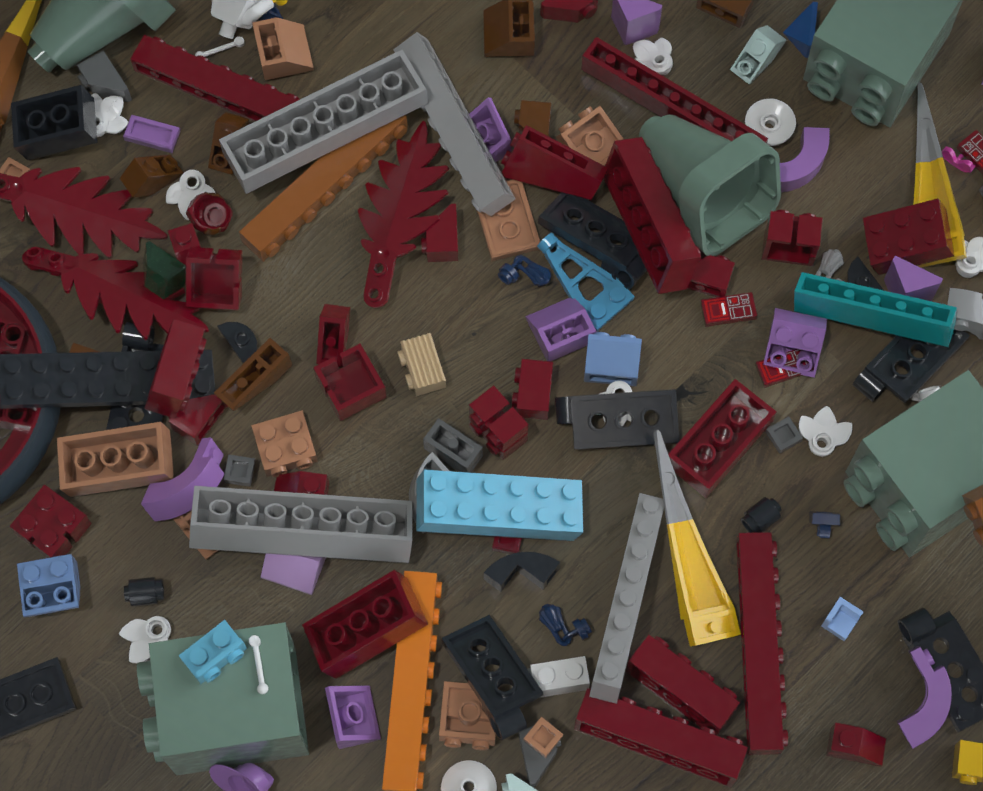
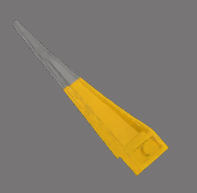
(932, 177)
(700, 593)

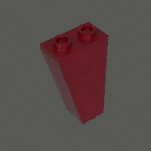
(551, 165)

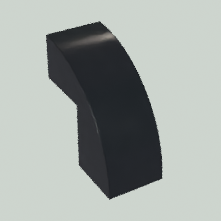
(534, 566)

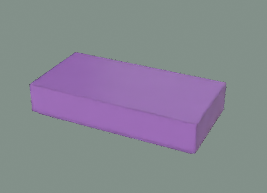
(151, 133)

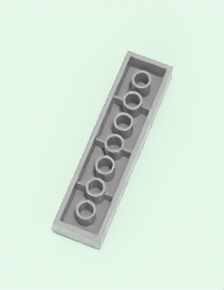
(323, 121)
(301, 524)

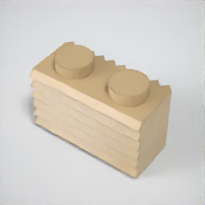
(422, 364)

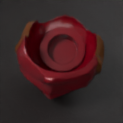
(209, 213)

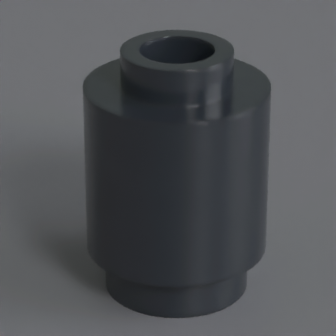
(761, 515)
(144, 591)

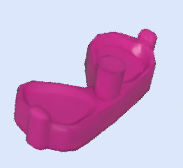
(963, 165)

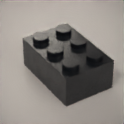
(54, 122)

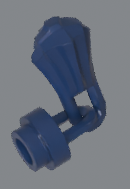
(538, 274)
(552, 619)

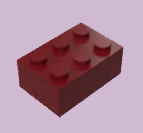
(912, 233)
(176, 369)

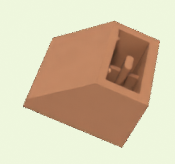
(282, 48)

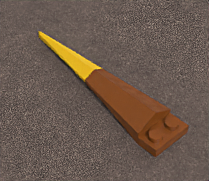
(13, 51)

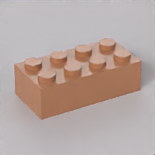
(114, 459)

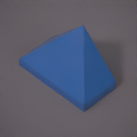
(803, 29)

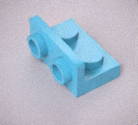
(213, 652)

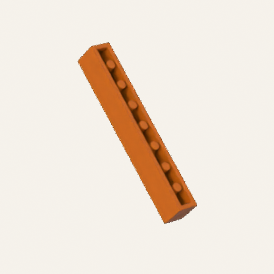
(410, 692)

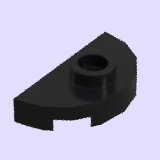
(860, 275)
(240, 339)

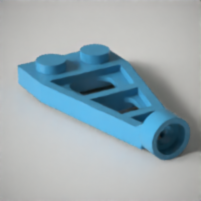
(606, 303)

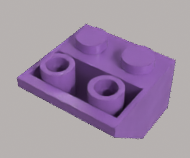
(561, 328)
(792, 332)

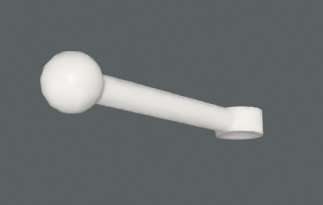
(238, 42)
(255, 642)

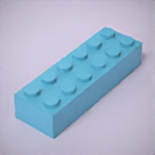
(499, 505)

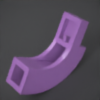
(806, 165)
(175, 496)
(933, 711)

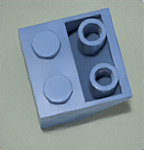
(612, 358)
(49, 585)

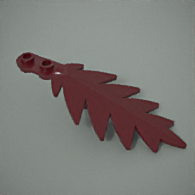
(76, 206)
(398, 209)
(108, 284)

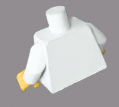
(240, 13)

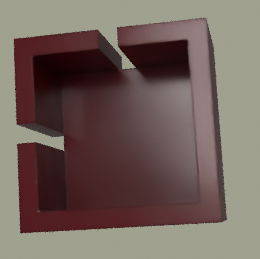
(792, 238)
(213, 278)
(352, 386)
(501, 430)
(47, 521)

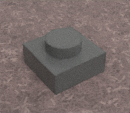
(784, 435)
(239, 470)

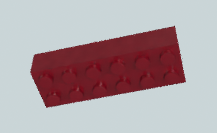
(651, 215)
(662, 738)

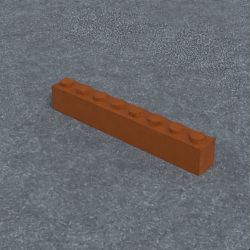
(316, 189)

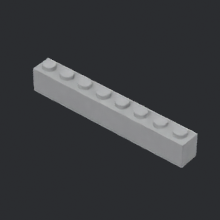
(457, 129)
(627, 599)

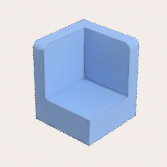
(842, 619)

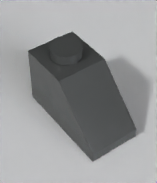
(102, 78)
(534, 762)

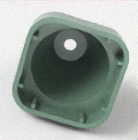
(79, 28)
(715, 182)

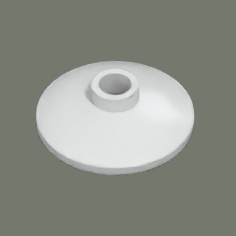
(775, 113)
(466, 772)

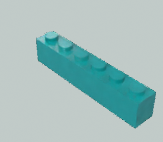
(875, 309)

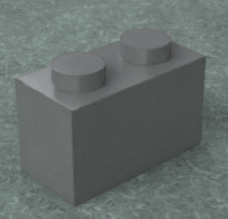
(453, 447)

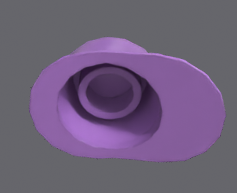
(242, 778)

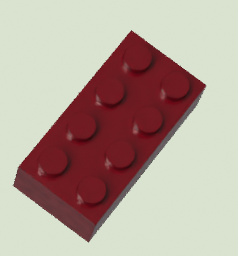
(721, 438)
(364, 624)
(682, 685)

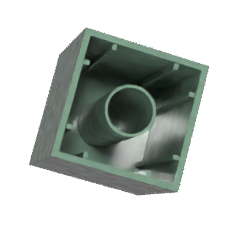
(877, 53)
(922, 466)
(227, 717)

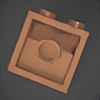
(590, 135)
(284, 444)
(463, 718)

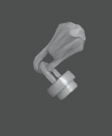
(830, 263)

